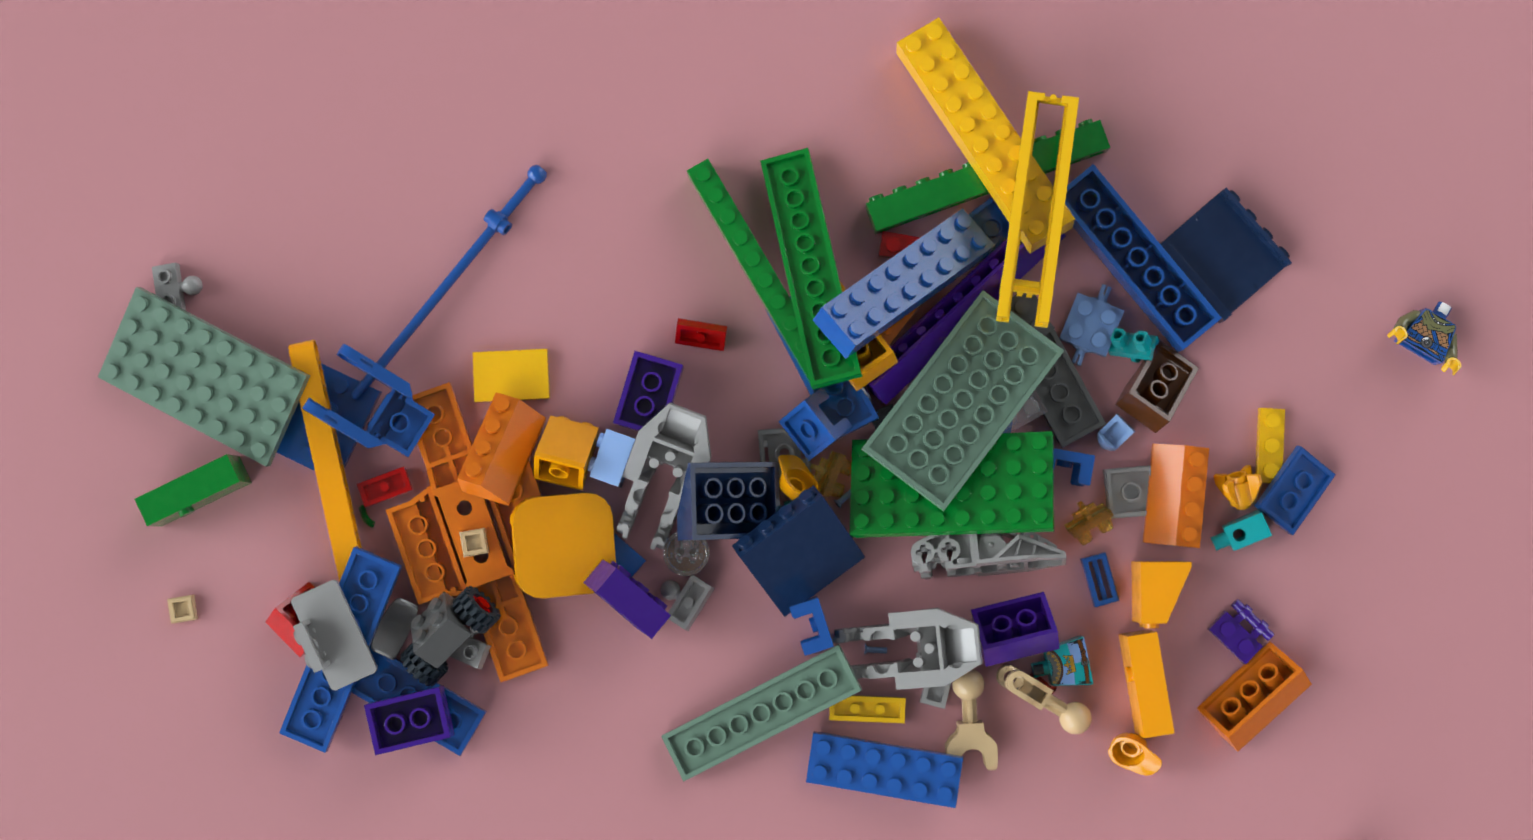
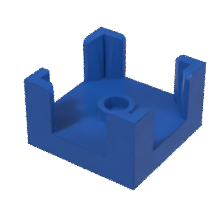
(811, 427)
(1081, 463)
(818, 624)

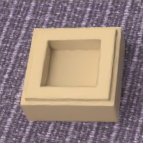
(474, 542)
(182, 609)

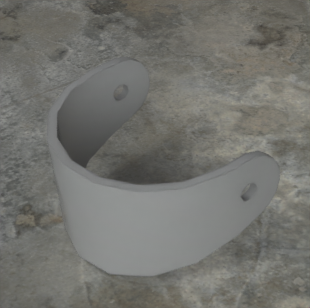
(394, 628)

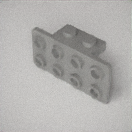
(331, 636)

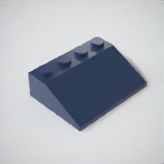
(727, 499)

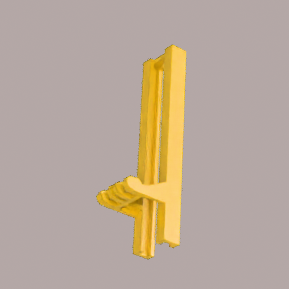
(1046, 285)

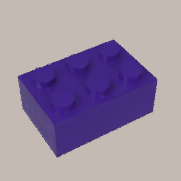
(647, 390)
(628, 597)
(1016, 629)
(409, 720)

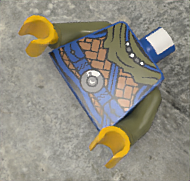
(1429, 336)

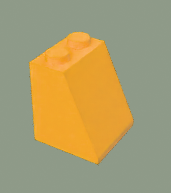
(565, 452)
(1156, 590)

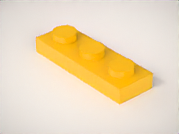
(1269, 442)
(869, 709)

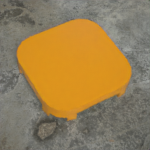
(560, 542)

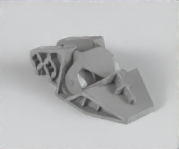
(672, 438)
(985, 554)
(945, 646)

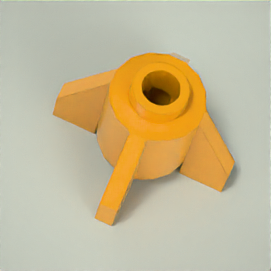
(1239, 487)

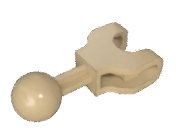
(1073, 717)
(970, 731)

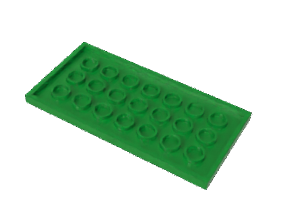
(1003, 495)

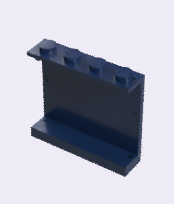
(1226, 252)
(798, 550)

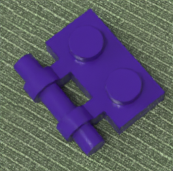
(1235, 637)

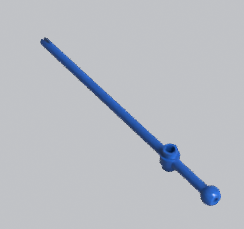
(497, 223)

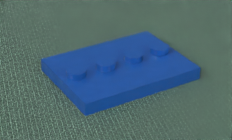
(339, 389)

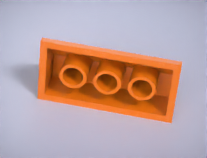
(501, 449)
(1176, 495)
(1254, 696)

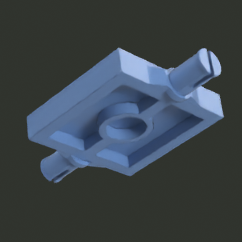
(1091, 324)

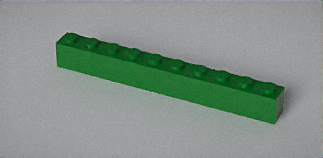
(964, 185)
(749, 256)

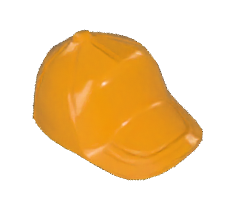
(794, 476)
(1132, 753)

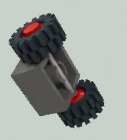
(443, 630)

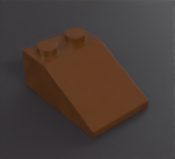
(1157, 387)

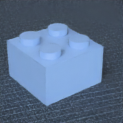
(611, 457)

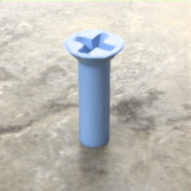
(840, 501)
(869, 649)

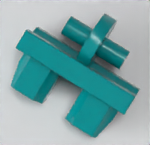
(1133, 345)

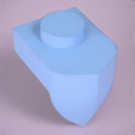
(1114, 433)

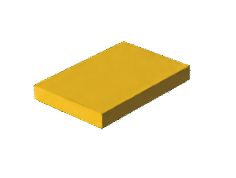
(511, 373)

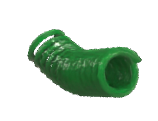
(369, 522)

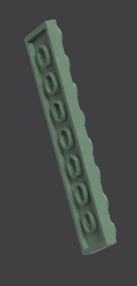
(761, 712)

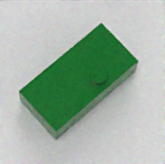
(193, 490)

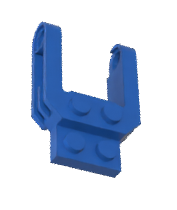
(398, 418)

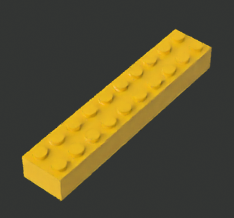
(978, 126)

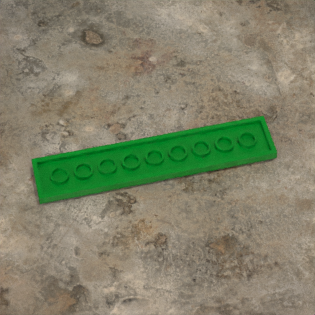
(807, 261)

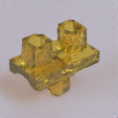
(828, 471)
(1088, 518)

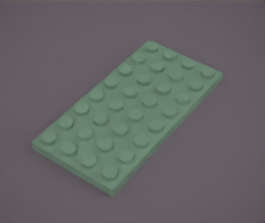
(203, 376)
(962, 401)

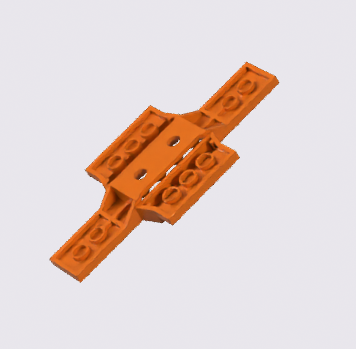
(430, 551)

